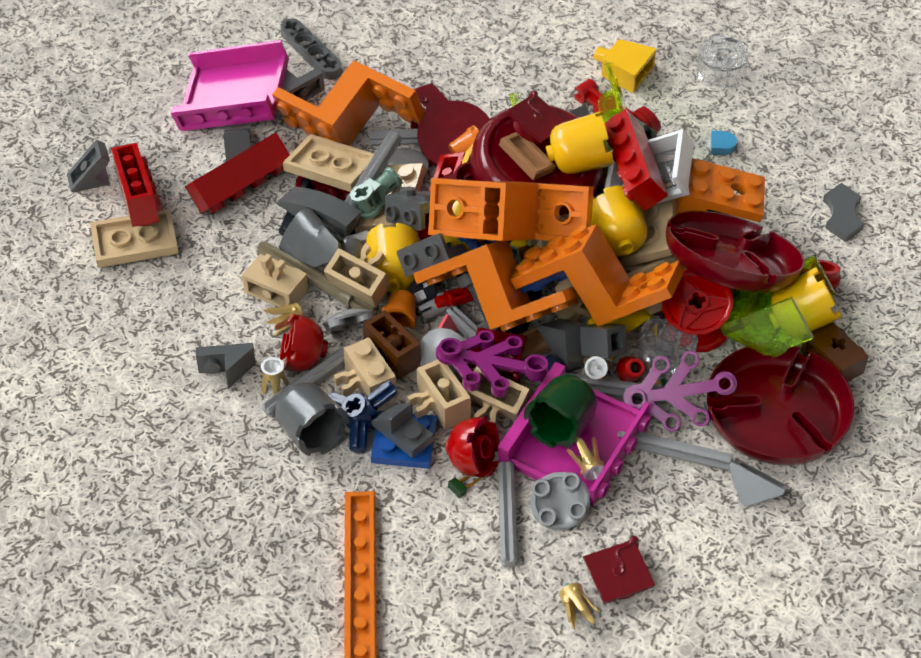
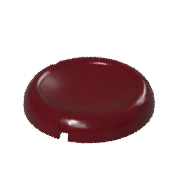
(492, 163)
(733, 251)
(783, 406)

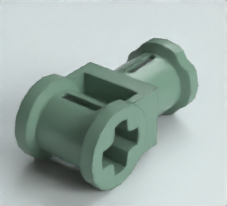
(374, 192)

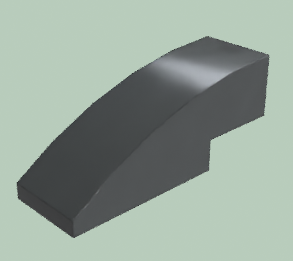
(331, 210)

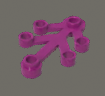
(457, 353)
(674, 392)

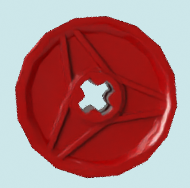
(699, 310)

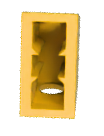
(630, 61)

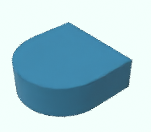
(722, 142)

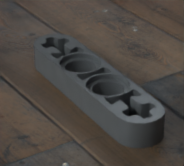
(315, 46)

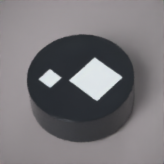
(422, 292)

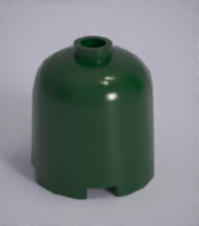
(561, 411)

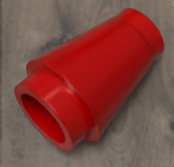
(624, 372)

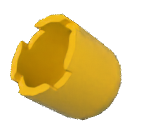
(580, 145)
(619, 221)
(389, 241)
(811, 298)

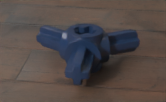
(362, 410)

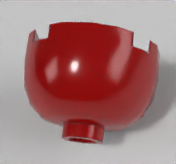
(304, 342)
(473, 447)

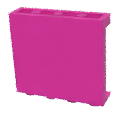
(232, 86)
(610, 417)

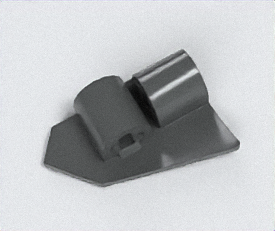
(310, 239)

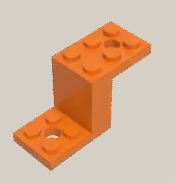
(350, 104)
(713, 189)
(507, 209)
(491, 273)
(598, 274)

